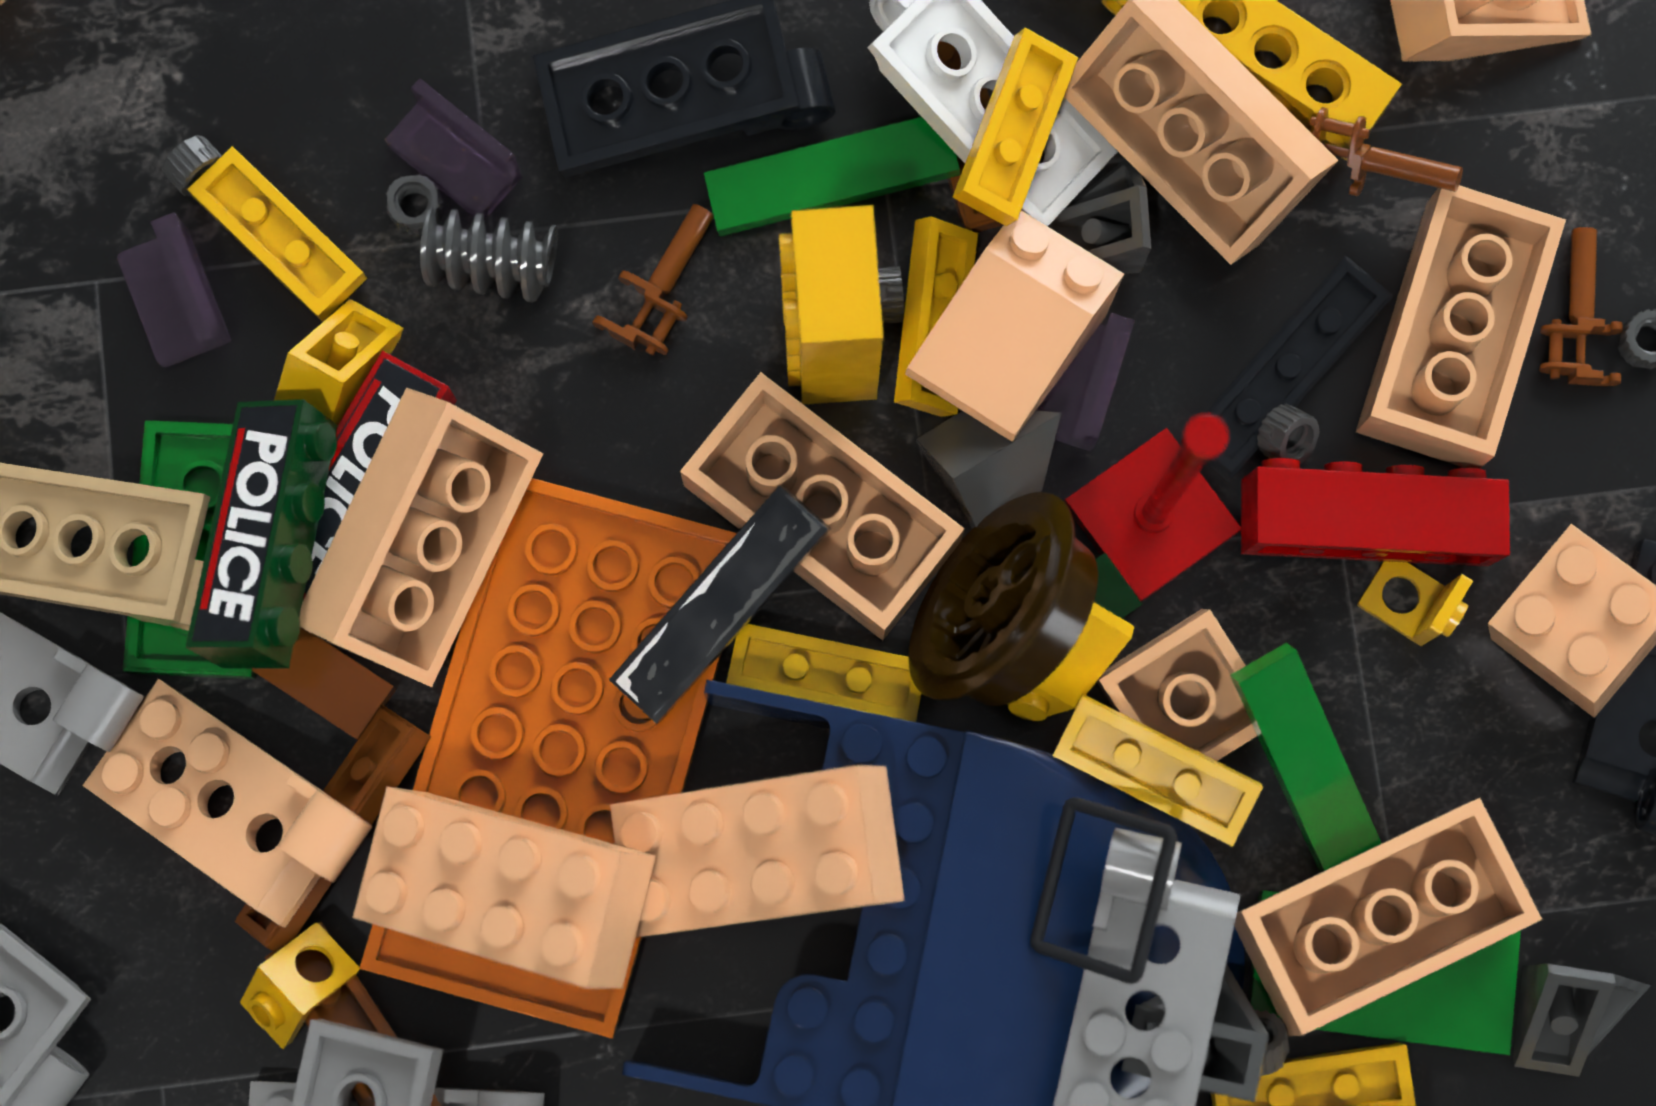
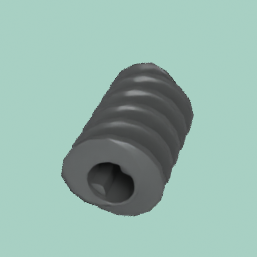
(487, 256)

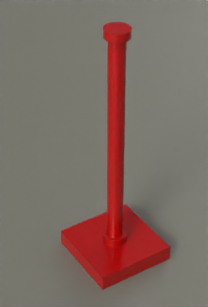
(1157, 508)

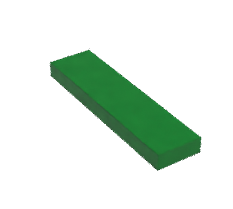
(828, 175)
(1305, 757)

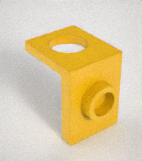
(1437, 608)
(282, 998)

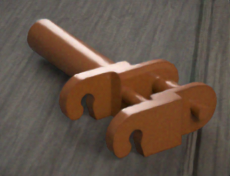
(1381, 161)
(660, 285)
(1581, 317)

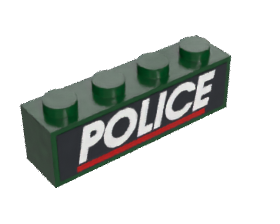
(262, 535)

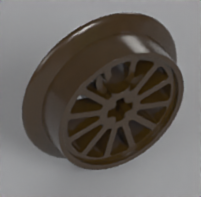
(1004, 605)

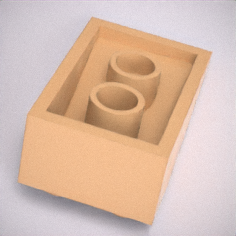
(1484, 27)
(1015, 325)

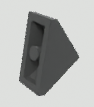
(1111, 219)
(986, 468)
(1568, 1014)
(1234, 1047)

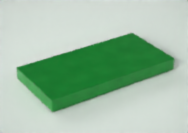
(191, 460)
(1454, 1007)

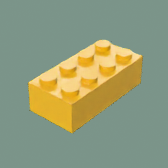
(832, 304)

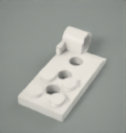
(952, 97)

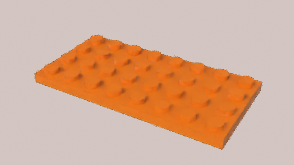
(541, 727)

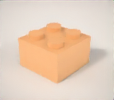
(1579, 620)
(1184, 687)

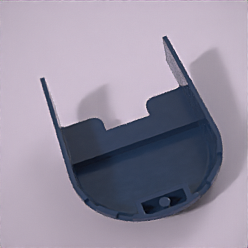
(945, 984)

